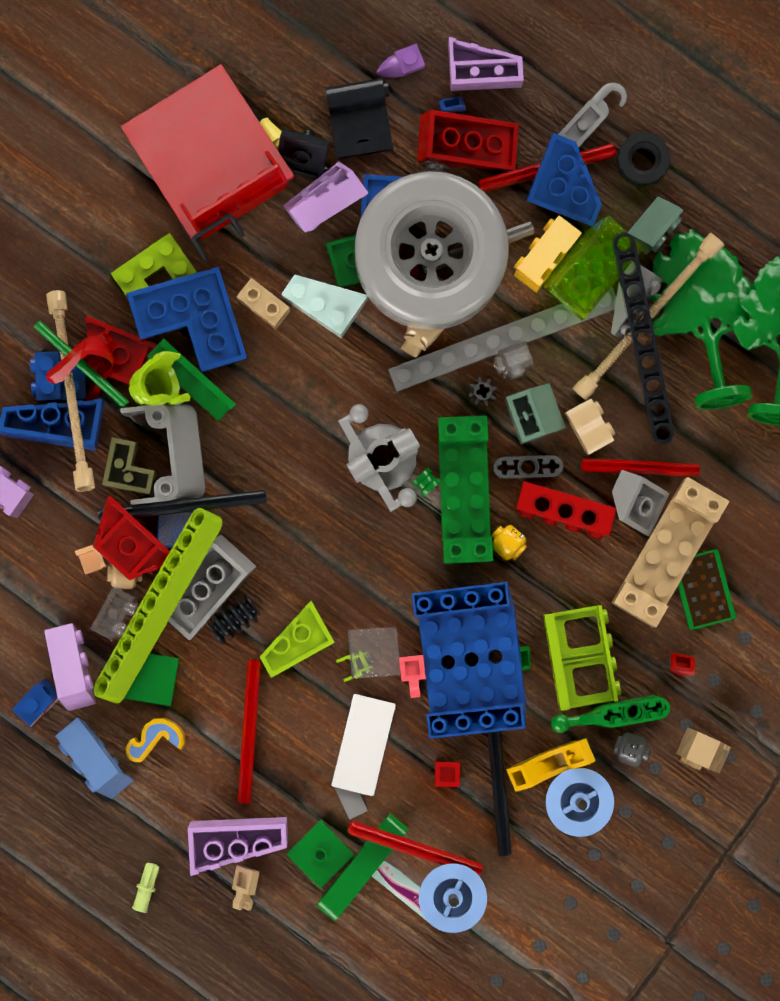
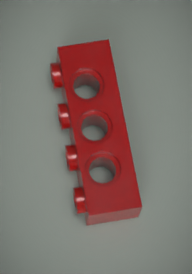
(602, 513)

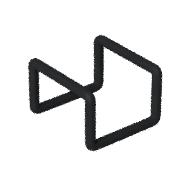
(234, 223)

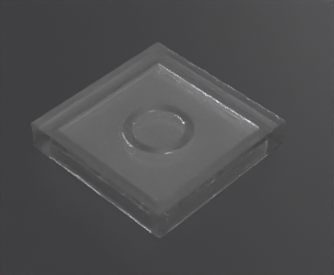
(374, 652)

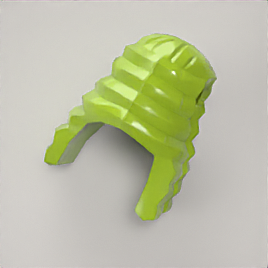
(157, 382)

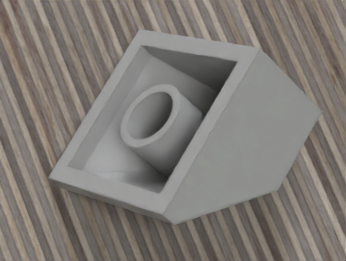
(638, 501)

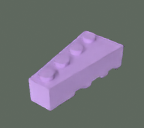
(13, 495)
(233, 840)

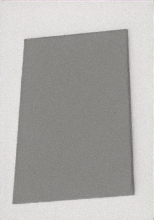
(351, 802)

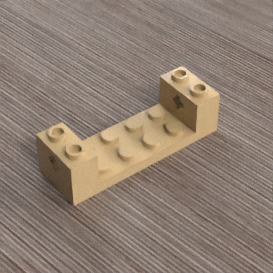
(669, 552)

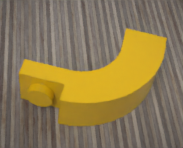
(550, 763)

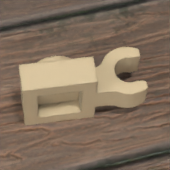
(245, 885)

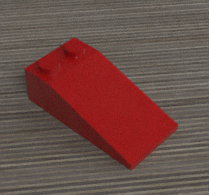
(467, 141)

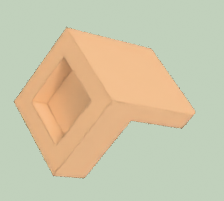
(91, 559)

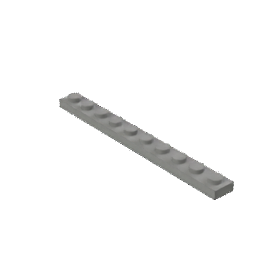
(490, 342)

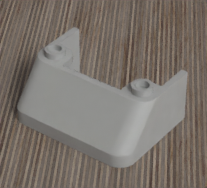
(184, 451)

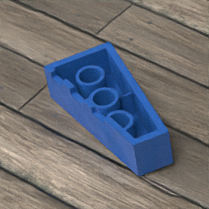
(52, 423)

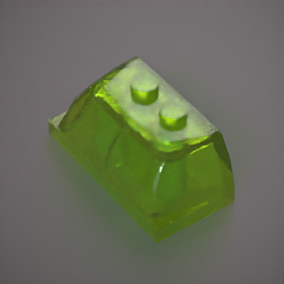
(589, 268)

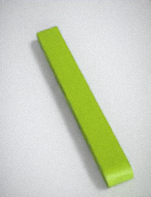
(157, 605)

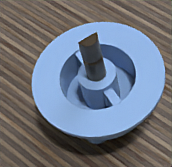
(579, 802)
(452, 898)

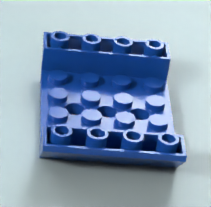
(467, 696)

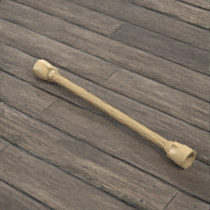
(709, 247)
(82, 475)

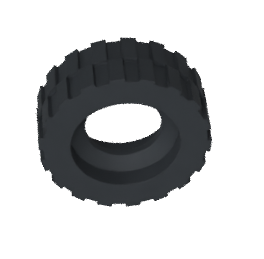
(661, 154)

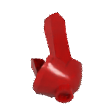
(89, 348)

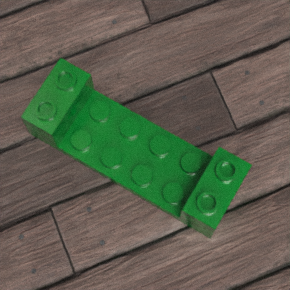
(464, 489)

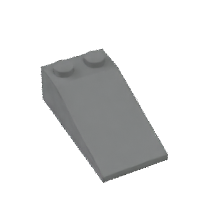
(211, 586)

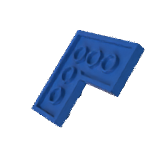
(193, 303)

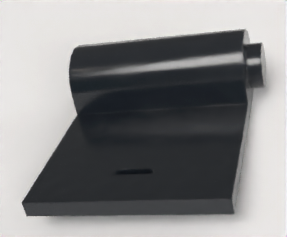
(359, 115)

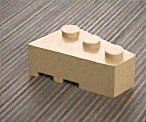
(701, 750)

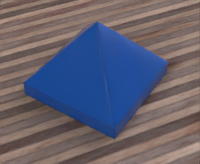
(452, 105)

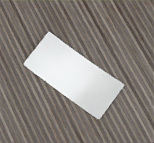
(363, 745)

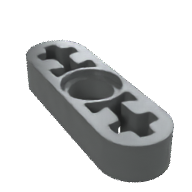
(545, 460)

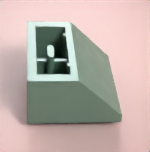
(654, 223)
(534, 413)

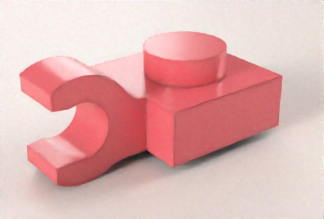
(412, 670)

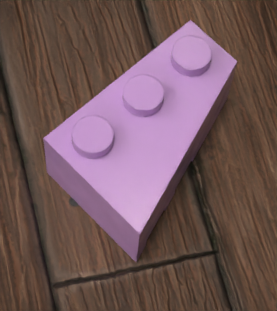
(482, 68)
(325, 197)
(69, 667)

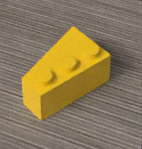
(546, 253)

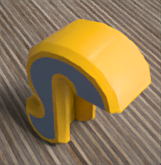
(151, 734)

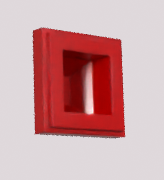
(682, 664)

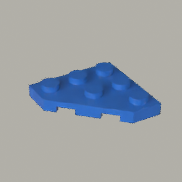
(565, 183)

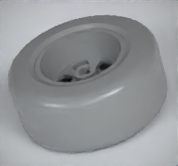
(431, 199)

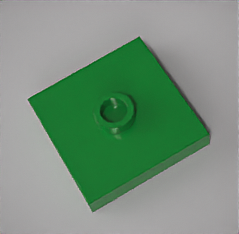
(320, 854)

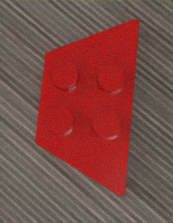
(127, 350)
(127, 542)

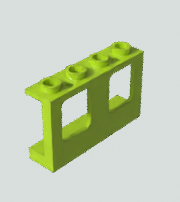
(566, 659)

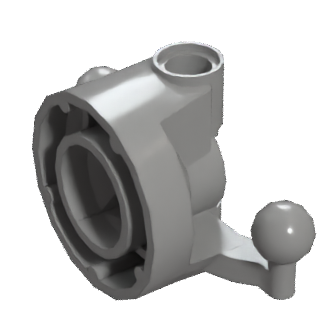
(387, 476)

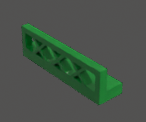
(196, 384)

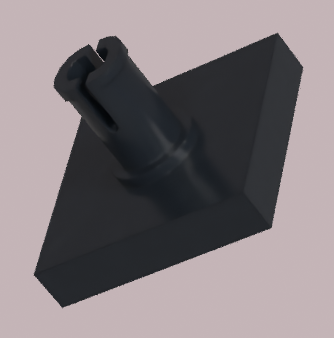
(303, 153)

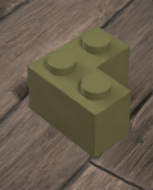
(121, 471)

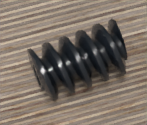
(234, 619)

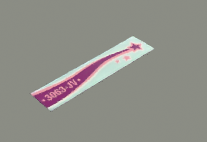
(399, 885)

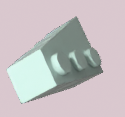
(325, 303)

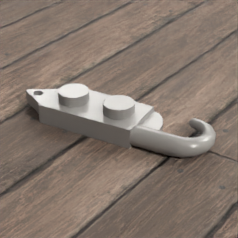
(592, 114)

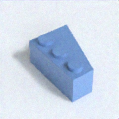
(92, 759)

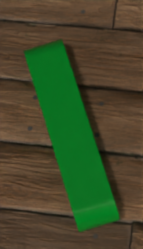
(359, 871)

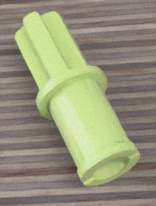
(146, 887)

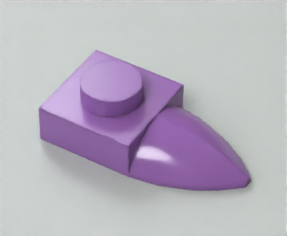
(402, 63)

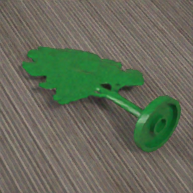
(708, 294)
(763, 325)

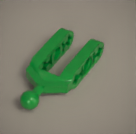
(561, 723)

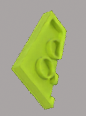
(297, 642)

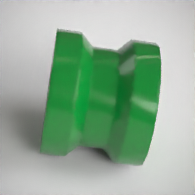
(426, 482)

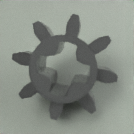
(485, 386)

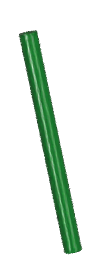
(82, 365)

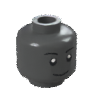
(632, 749)

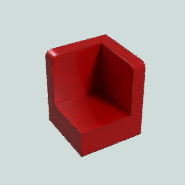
(447, 774)

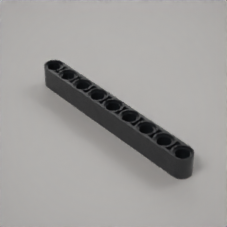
(647, 349)

